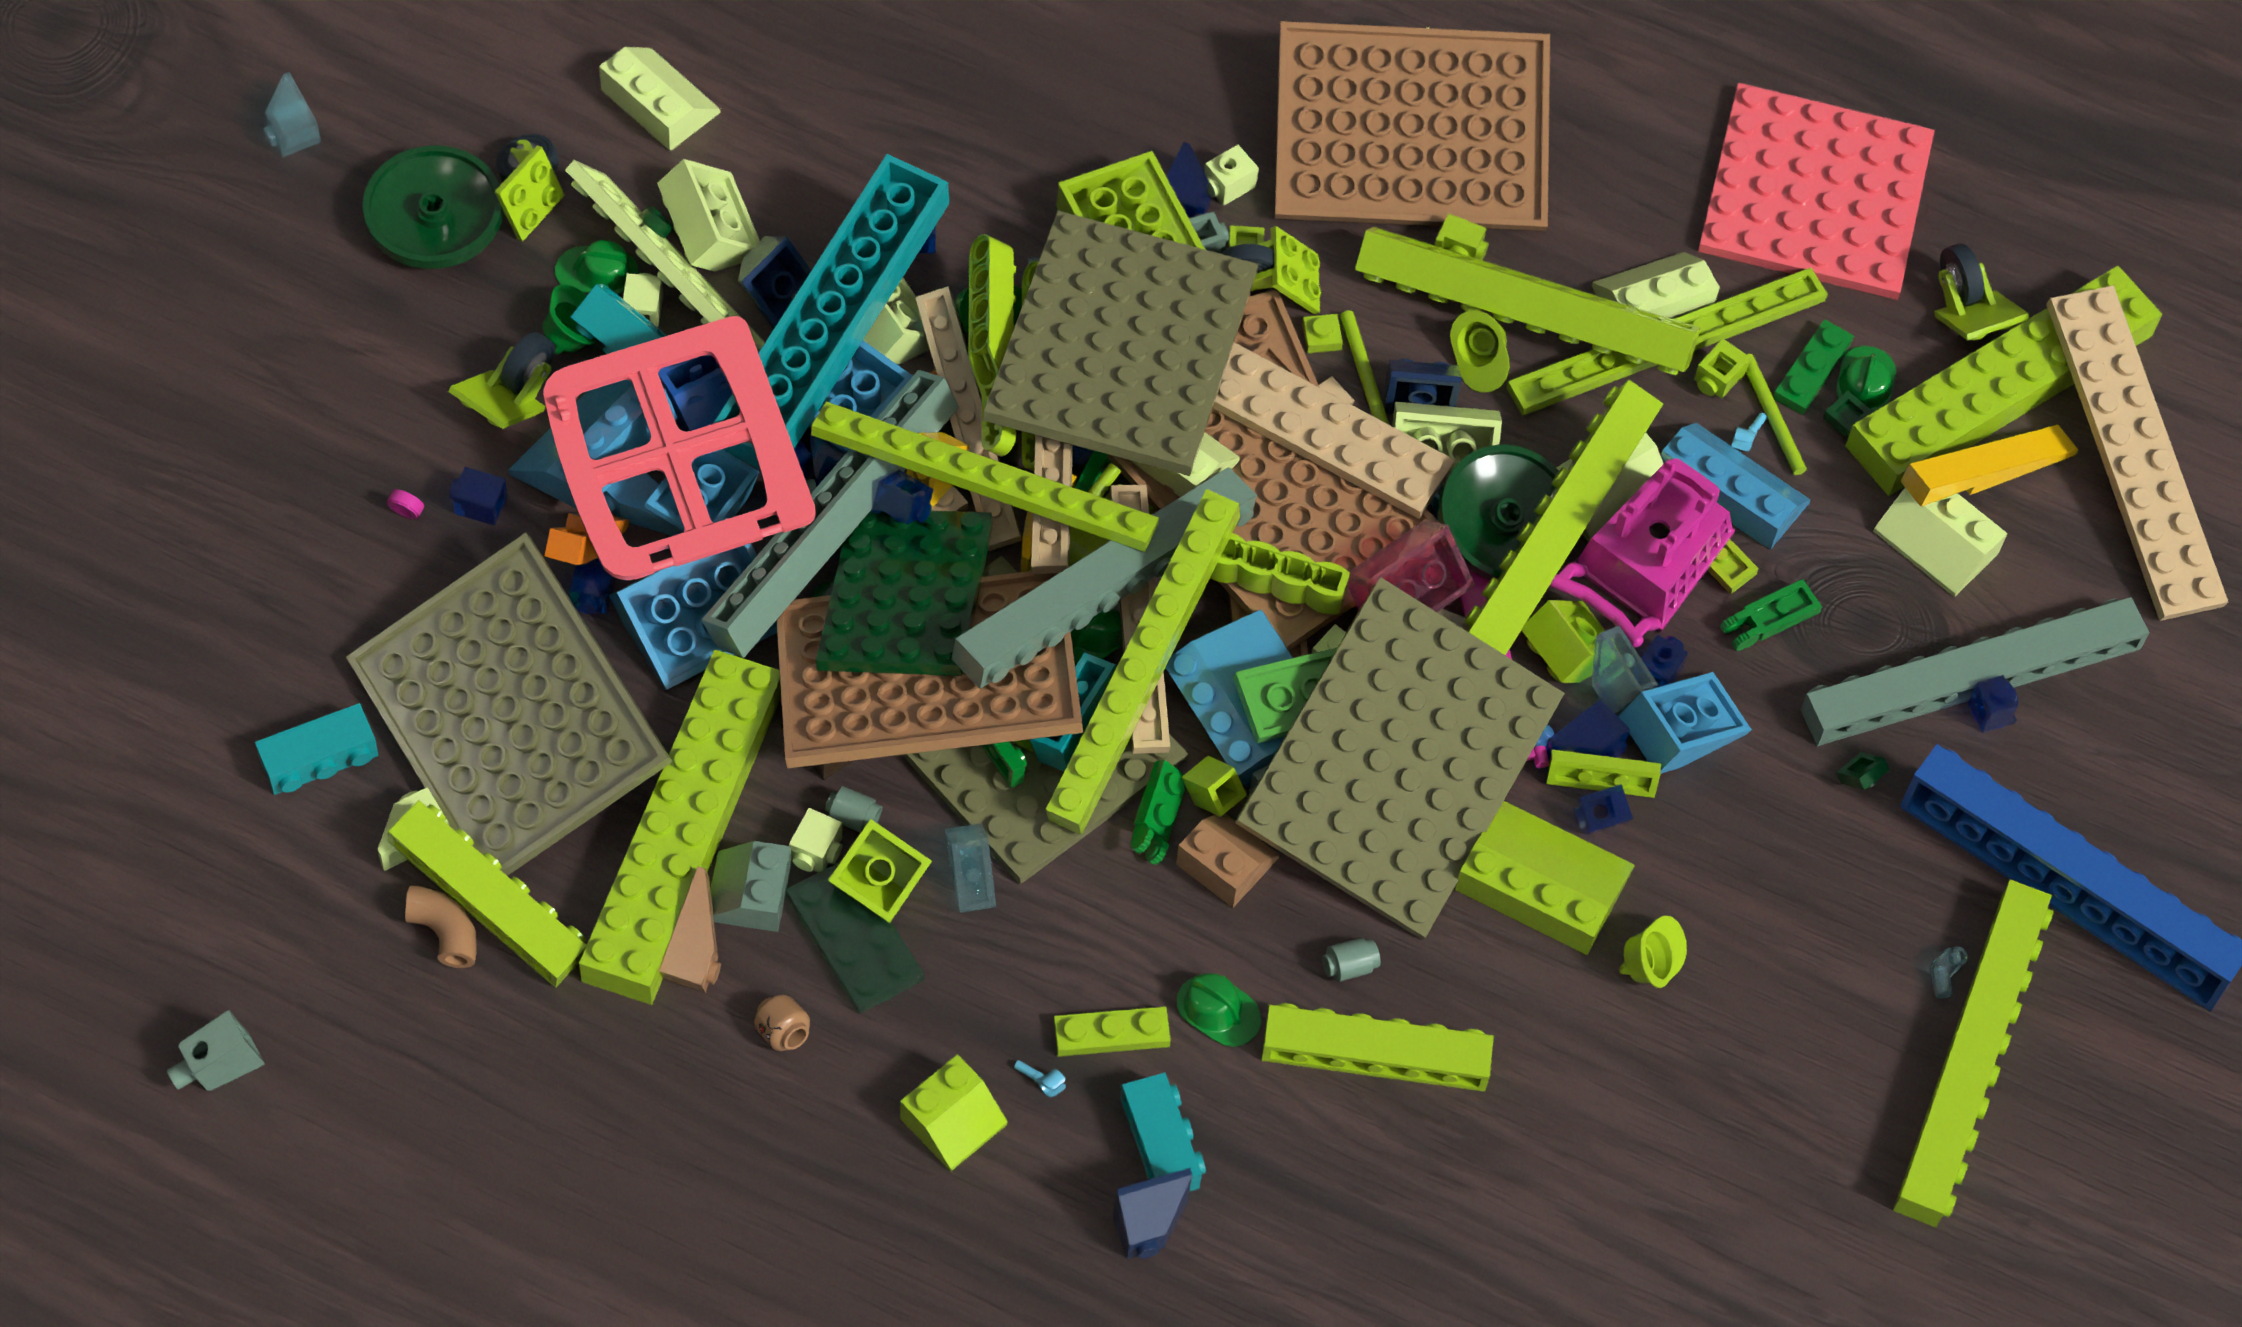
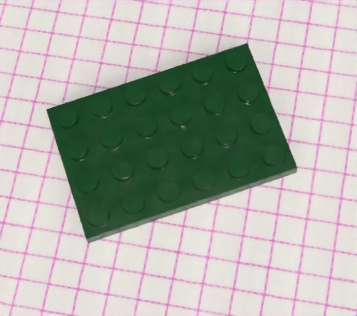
(905, 594)

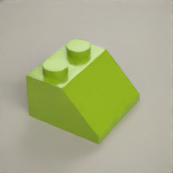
(1564, 638)
(880, 870)
(952, 1113)

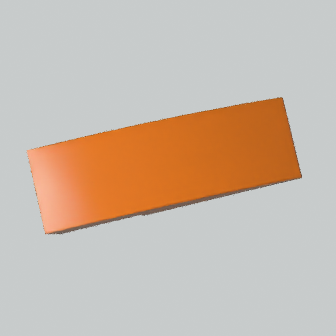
(572, 542)

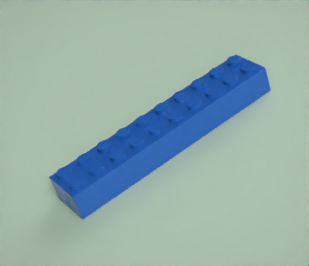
(2083, 881)

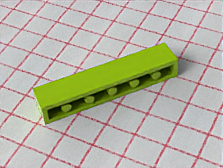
(487, 892)
(1377, 1047)

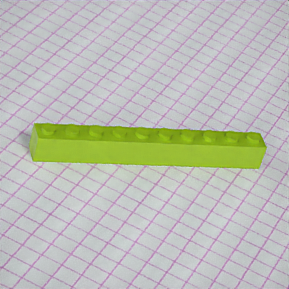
(1527, 299)
(1562, 516)
(1143, 662)
(1973, 1054)

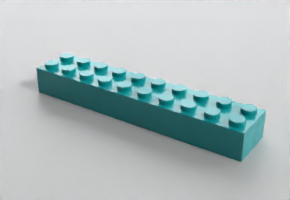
(845, 293)

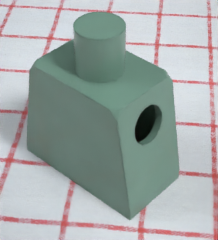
(216, 1054)

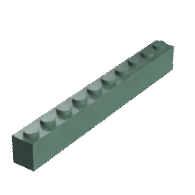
(840, 505)
(1085, 589)
(1952, 675)

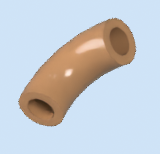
(447, 920)

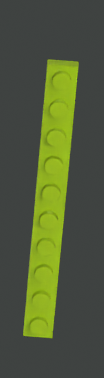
(1716, 322)
(985, 476)

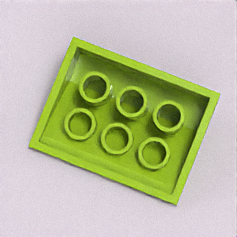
(1130, 196)
(1544, 877)

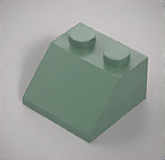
(751, 885)

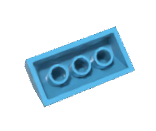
(1753, 496)

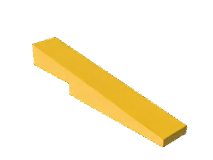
(1986, 464)

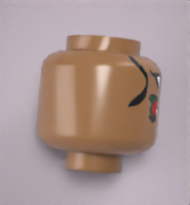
(782, 1023)

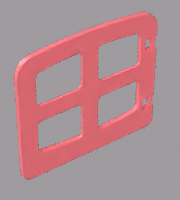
(674, 450)

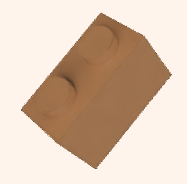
(1225, 858)

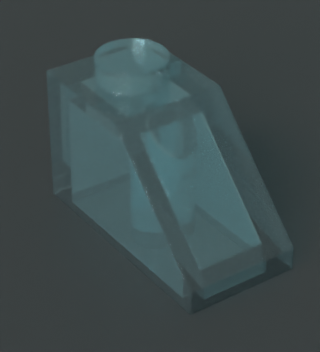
(290, 119)
(1618, 670)
(971, 867)

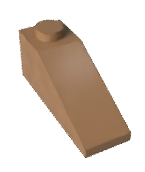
(693, 945)

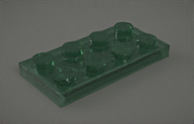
(854, 941)

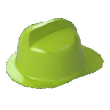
(1480, 350)
(1655, 953)

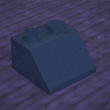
(1421, 383)

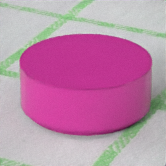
(405, 504)

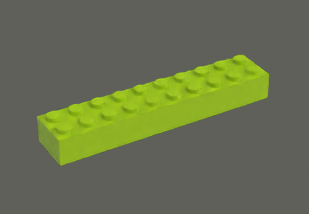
(1982, 391)
(681, 825)

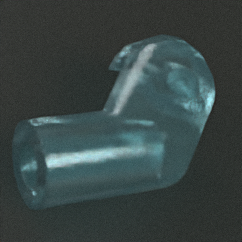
(1944, 967)

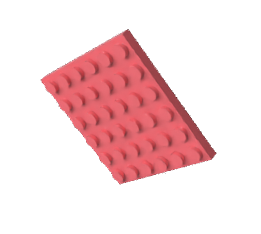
(1817, 191)

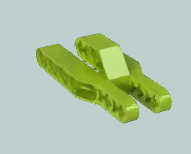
(991, 330)

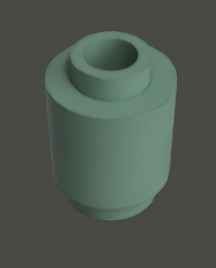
(852, 808)
(1351, 959)

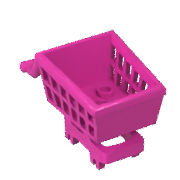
(1648, 572)

